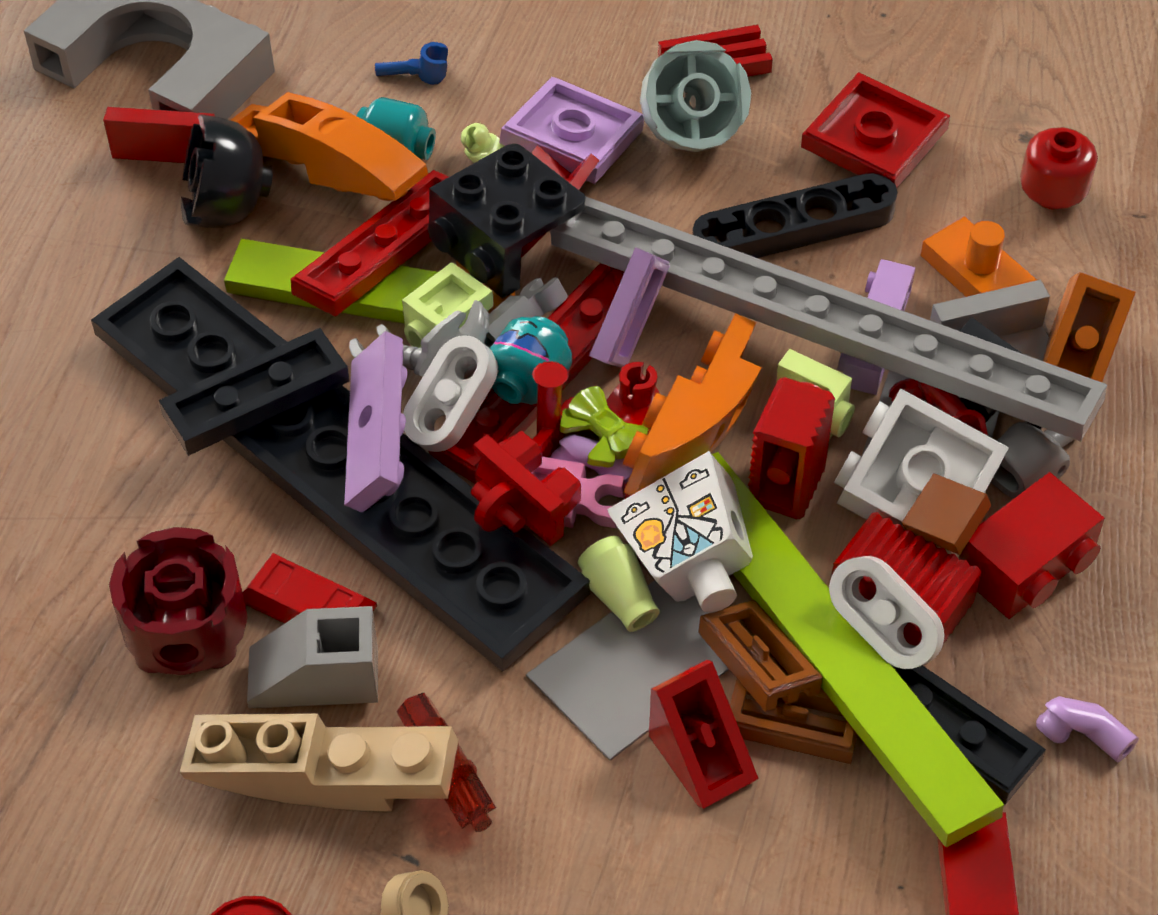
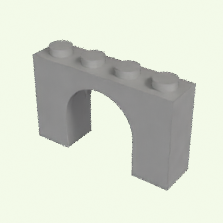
(215, 76)

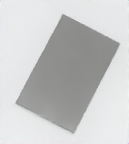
(608, 673)

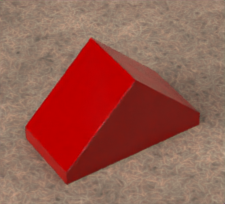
(700, 735)

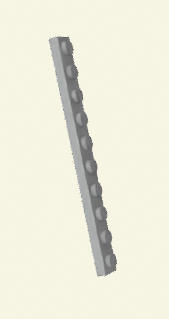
(841, 320)

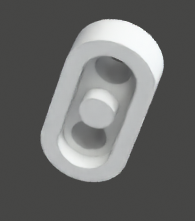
(449, 394)
(886, 615)

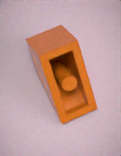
(1088, 326)

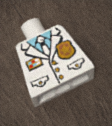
(689, 532)

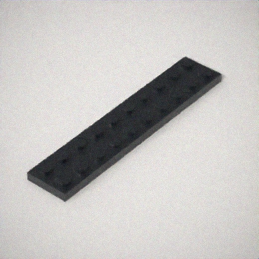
(486, 586)

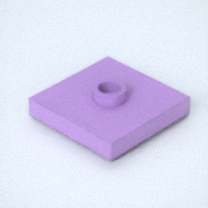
(572, 125)

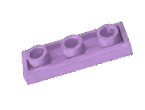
(375, 423)

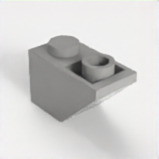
(316, 660)

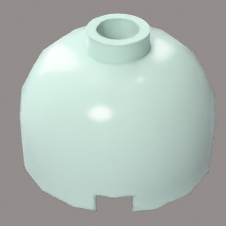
(711, 83)

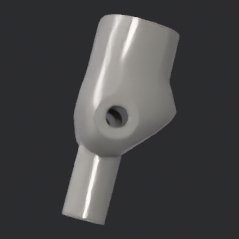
(1029, 457)

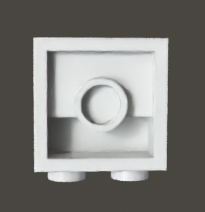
(905, 450)

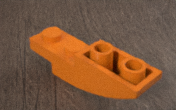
(334, 146)
(696, 411)

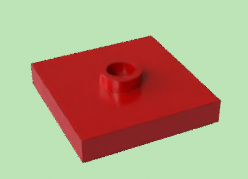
(875, 130)

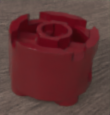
(179, 602)

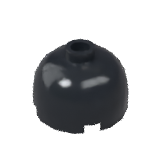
(223, 173)

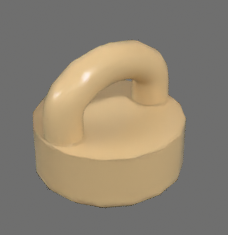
(414, 895)

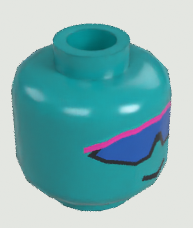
(520, 349)

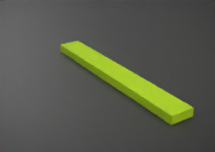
(863, 684)

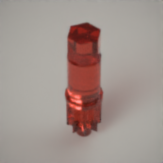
(467, 794)

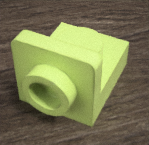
(438, 298)
(805, 369)

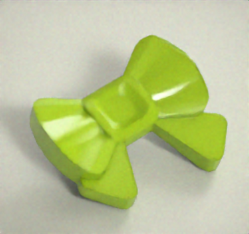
(591, 412)

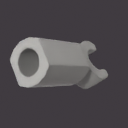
(533, 301)

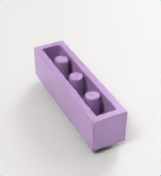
(891, 287)

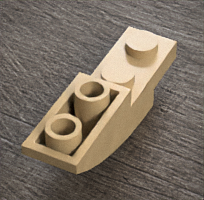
(317, 765)

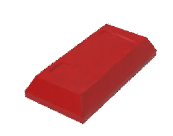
(288, 589)

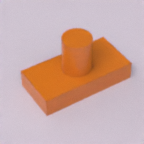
(973, 257)

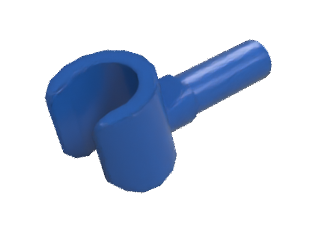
(430, 66)

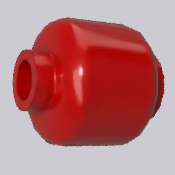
(1058, 168)

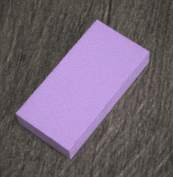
(630, 308)

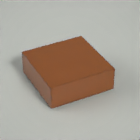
(947, 513)

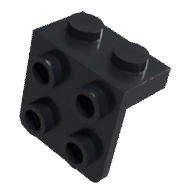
(495, 210)

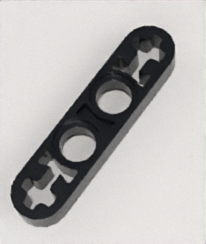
(867, 195)

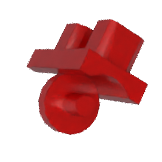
(517, 497)

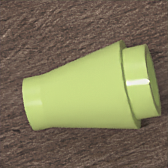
(619, 581)

